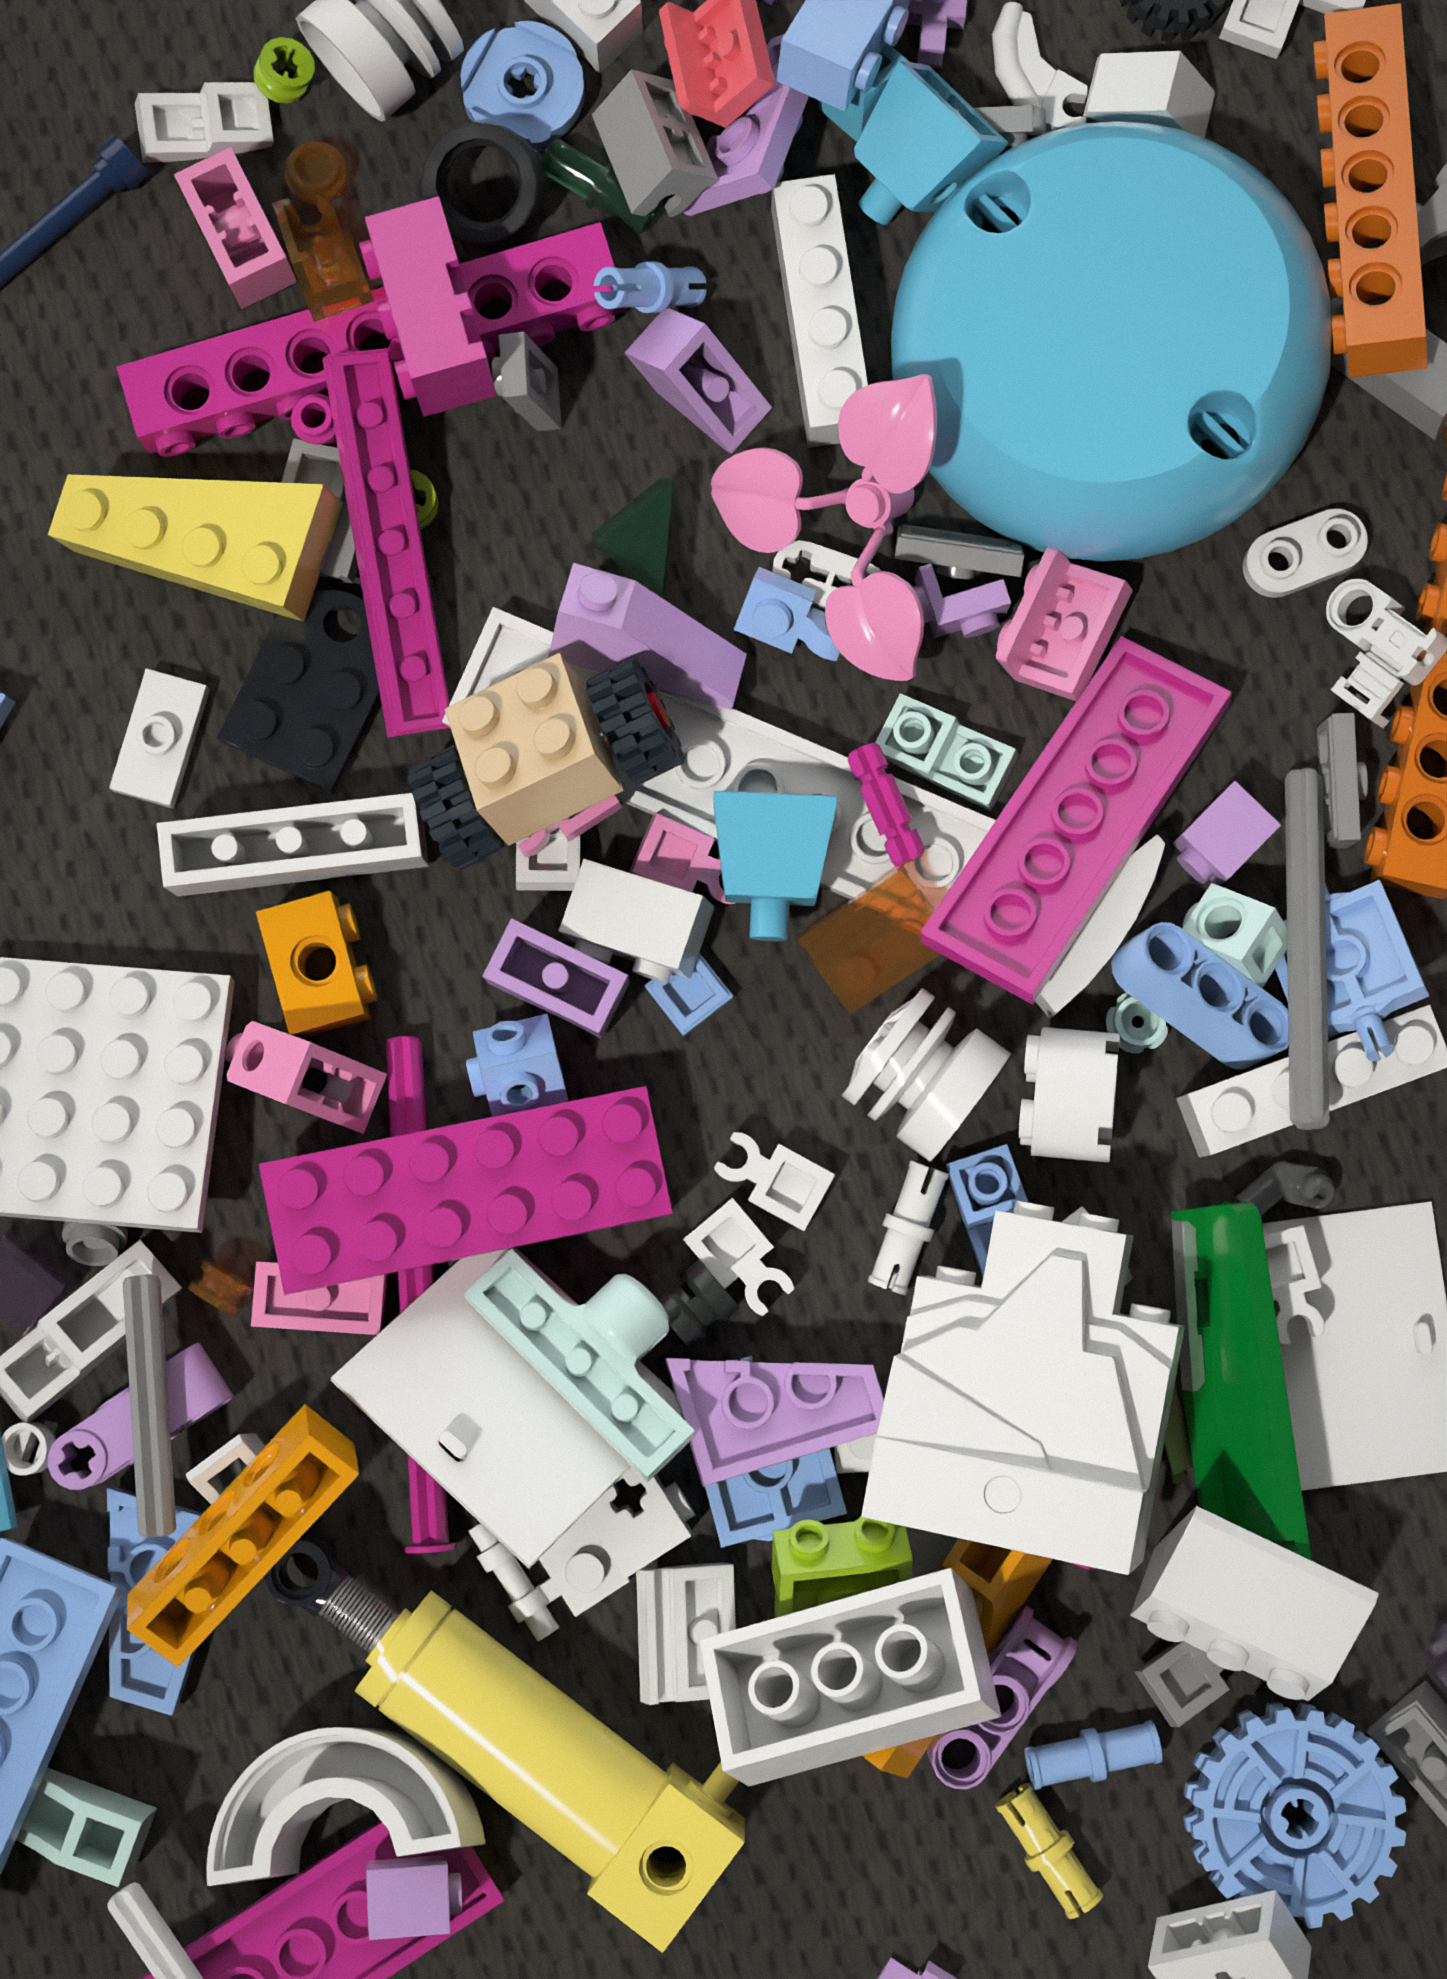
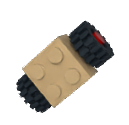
(540, 754)

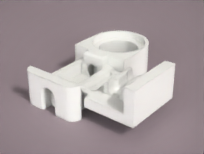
(1390, 648)

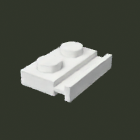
(674, 1613)

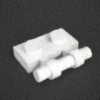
(577, 1570)

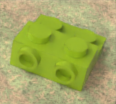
(836, 1561)

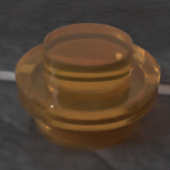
(315, 170)

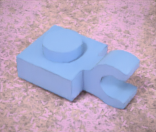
(781, 612)

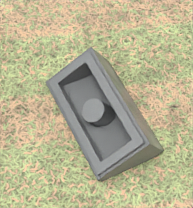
(1416, 1742)

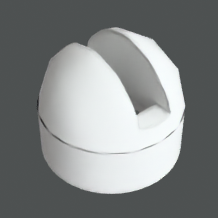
(19, 1444)

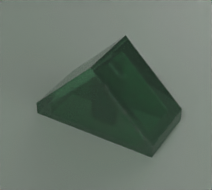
(639, 537)

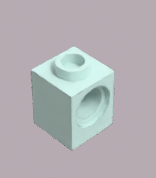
(1259, 934)

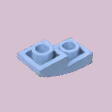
(981, 1187)

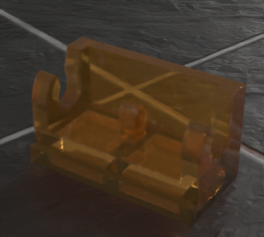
(323, 260)

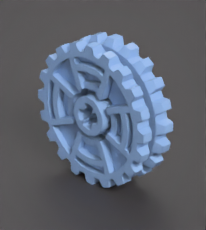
(1339, 1786)

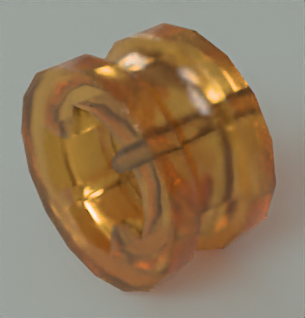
(220, 1288)

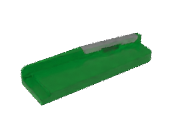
(1235, 1375)

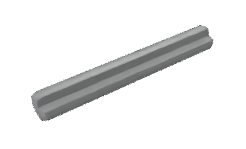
(149, 1406)

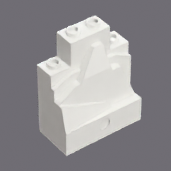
(1030, 1399)

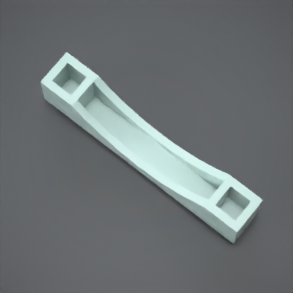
(86, 1827)

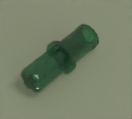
(592, 182)

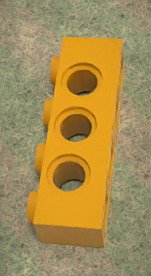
(241, 1536)

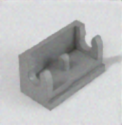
(653, 144)

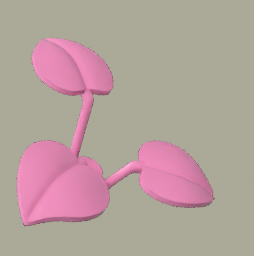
(891, 434)

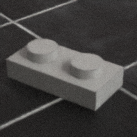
(527, 381)

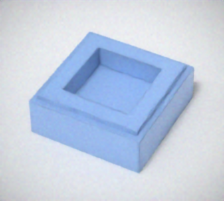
(690, 1000)

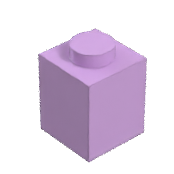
(1224, 836)
(411, 1897)

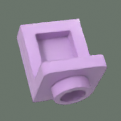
(971, 611)

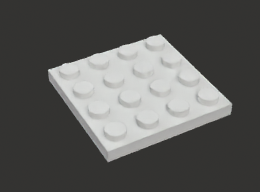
(109, 1092)

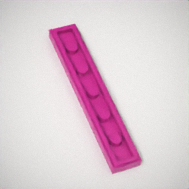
(387, 540)

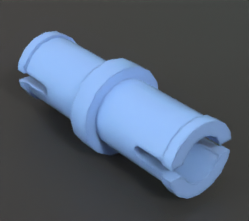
(649, 287)
(1093, 1754)

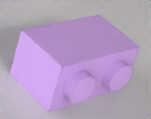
(556, 978)

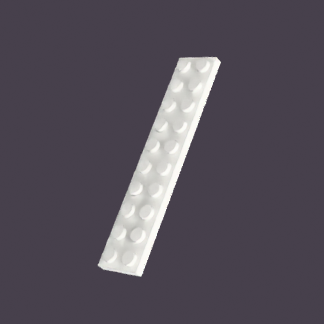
(747, 755)

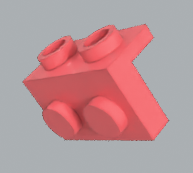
(717, 57)

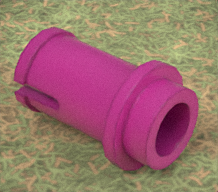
(308, 415)

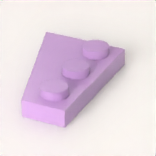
(754, 145)
(771, 1412)

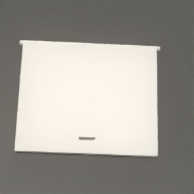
(455, 1380)
(1375, 1383)

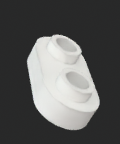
(1307, 552)

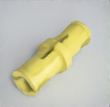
(1049, 1851)

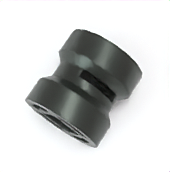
(696, 1304)

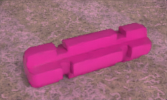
(886, 804)

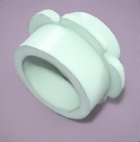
(1131, 1038)

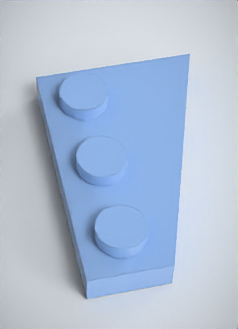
(135, 1669)

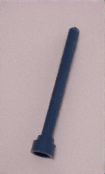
(113, 171)

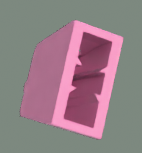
(277, 1063)

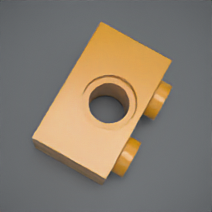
(289, 937)

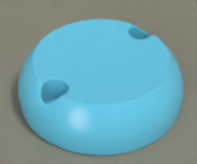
(1109, 331)

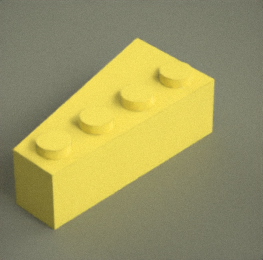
(211, 535)

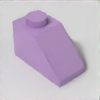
(698, 377)

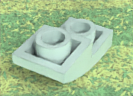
(946, 752)

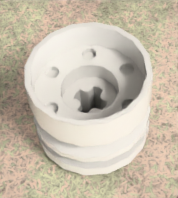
(373, 40)
(925, 1074)

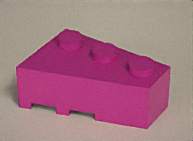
(427, 307)

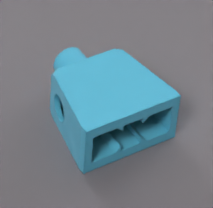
(921, 143)
(772, 853)

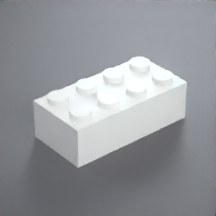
(848, 1678)

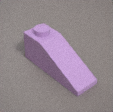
(618, 619)

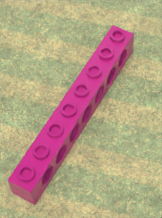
(279, 346)

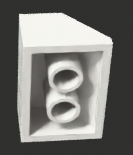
(1252, 1604)

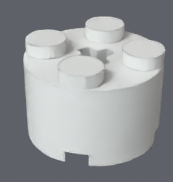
(1071, 1093)

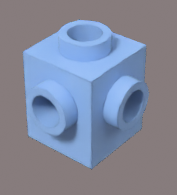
(517, 1066)

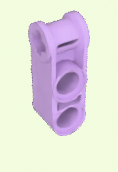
(193, 1394)
(1028, 1675)

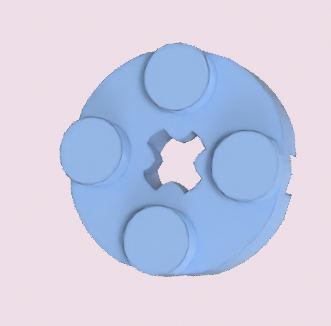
(513, 53)

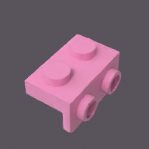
(1061, 625)

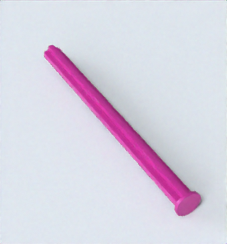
(408, 1116)

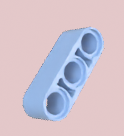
(1232, 1022)

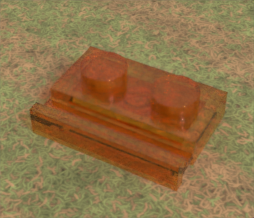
(871, 940)

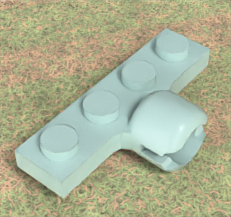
(589, 1354)

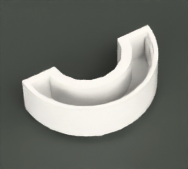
(296, 1780)

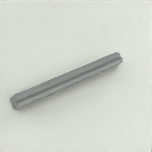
(1306, 950)

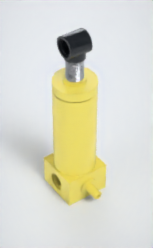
(533, 1749)

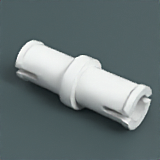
(908, 1227)

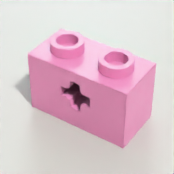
(235, 227)

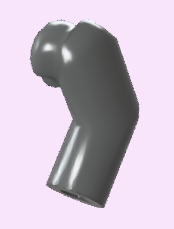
(1290, 1184)

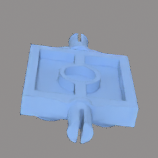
(1366, 966)
(775, 1497)

